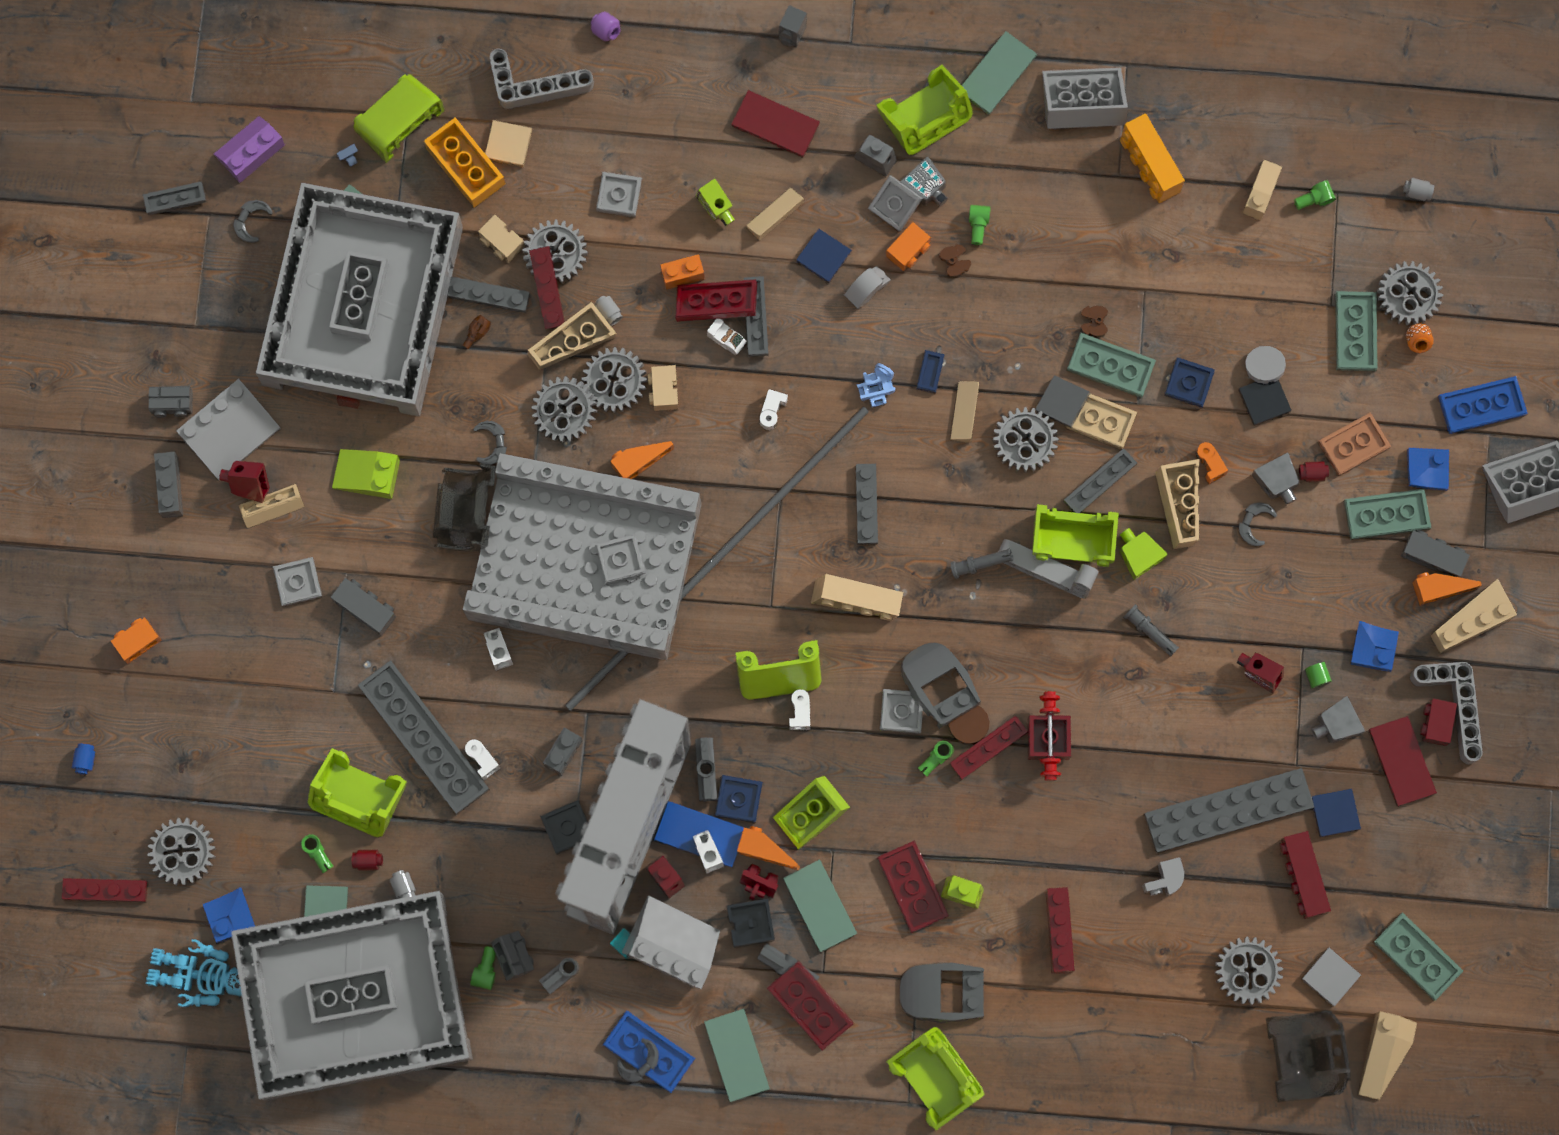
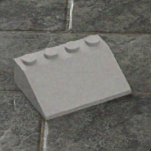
(1084, 98)
(228, 428)
(1525, 482)
(672, 942)

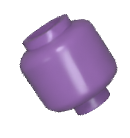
(605, 26)

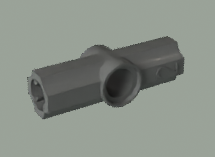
(706, 782)
(778, 961)

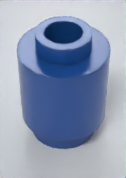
(83, 758)

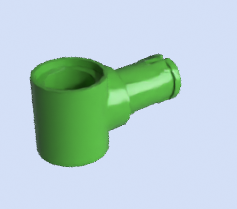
(1320, 194)
(979, 219)
(935, 758)
(317, 853)
(484, 974)

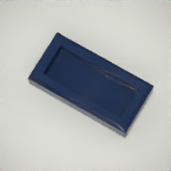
(930, 371)

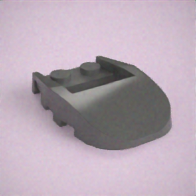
(925, 666)
(922, 992)

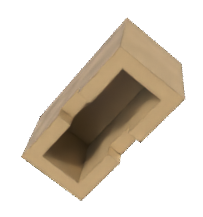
(496, 236)
(663, 395)

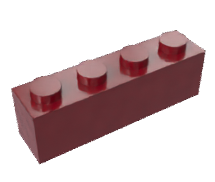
(1305, 875)
(1059, 930)

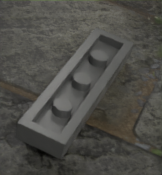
(488, 294)
(757, 324)
(1100, 482)
(866, 504)

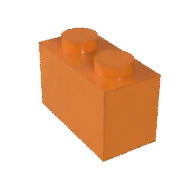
(908, 247)
(682, 271)
(135, 640)

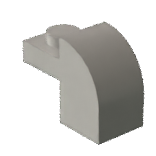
(866, 286)
(1172, 878)

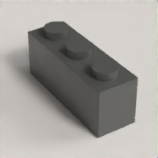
(168, 484)
(1435, 554)
(364, 606)

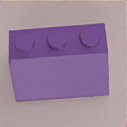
(250, 149)

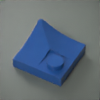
(1428, 468)
(1374, 647)
(228, 914)

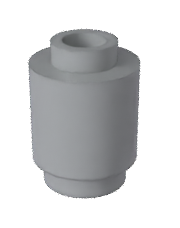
(1418, 189)
(609, 310)
(402, 884)

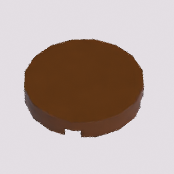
(971, 726)

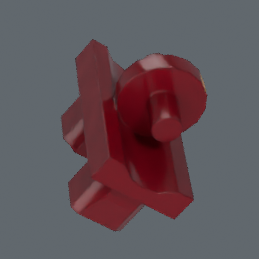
(757, 885)

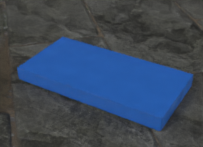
(1482, 405)
(682, 823)
(627, 1044)

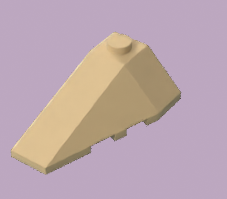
(1387, 1047)

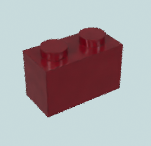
(1438, 722)

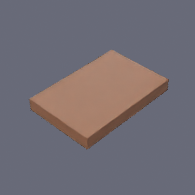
(1354, 444)

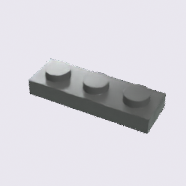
(174, 198)

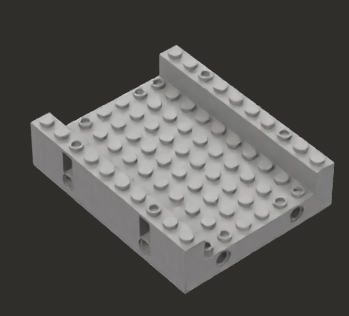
(360, 297)
(545, 564)
(625, 816)
(351, 996)

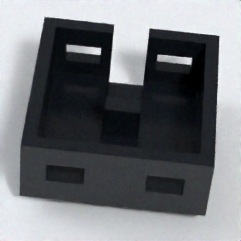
(751, 923)

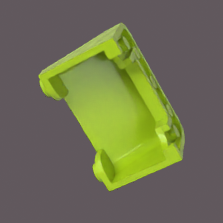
(928, 113)
(397, 115)
(1074, 536)
(779, 677)
(354, 795)
(937, 1076)

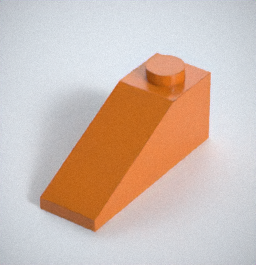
(636, 460)
(1438, 587)
(761, 847)

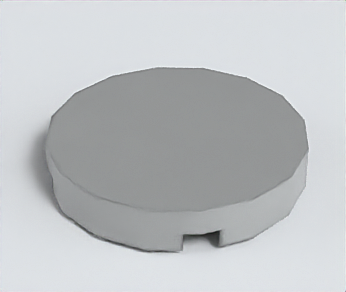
(1265, 364)

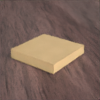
(508, 143)

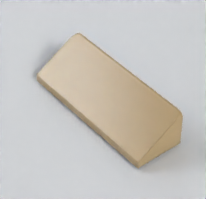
(775, 213)
(964, 411)
(273, 506)

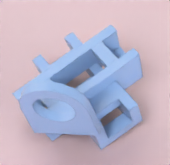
(882, 375)

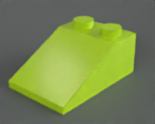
(366, 472)
(811, 811)

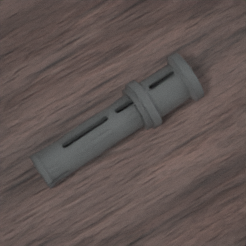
(973, 564)
(1143, 624)

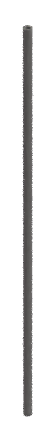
(735, 540)

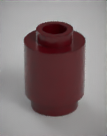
(1313, 471)
(367, 860)

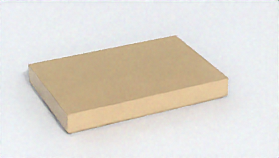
(1104, 421)

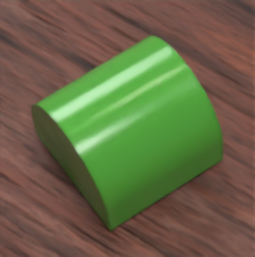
(1318, 675)

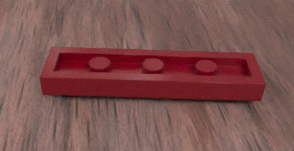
(547, 287)
(988, 747)
(104, 890)

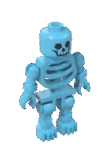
(222, 978)

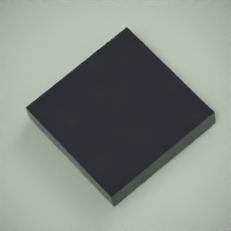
(1264, 401)
(565, 826)

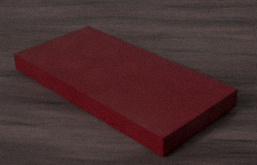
(775, 123)
(716, 300)
(1402, 761)
(912, 886)
(810, 1005)

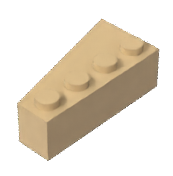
(574, 336)
(1180, 501)
(857, 597)
(1477, 617)

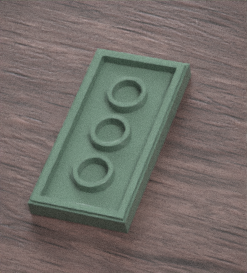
(998, 72)
(1356, 331)
(1111, 365)
(1387, 514)
(325, 899)
(820, 906)
(1418, 956)
(737, 1055)

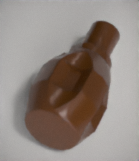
(477, 330)

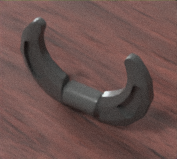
(249, 207)
(498, 432)
(1245, 530)
(652, 1061)

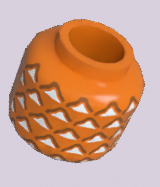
(1419, 338)

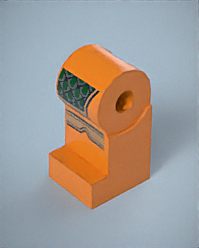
(1212, 461)

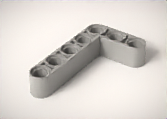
(535, 85)
(1051, 571)
(1469, 703)

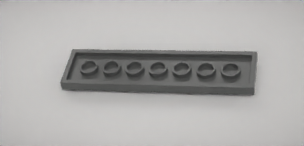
(423, 737)
(1229, 810)

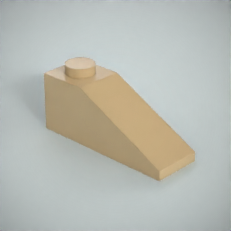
(1262, 190)

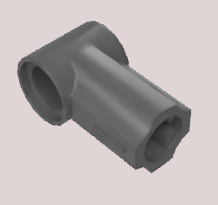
(558, 976)

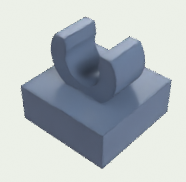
(347, 153)

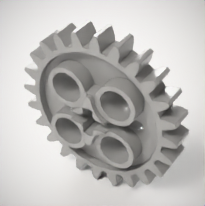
(570, 260)
(1396, 303)
(633, 383)
(575, 423)
(1038, 426)
(182, 870)
(1229, 970)

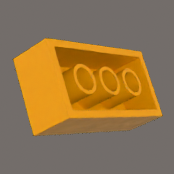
(1151, 158)
(464, 162)

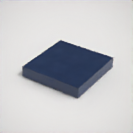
(823, 255)
(1189, 382)
(738, 799)
(1336, 813)

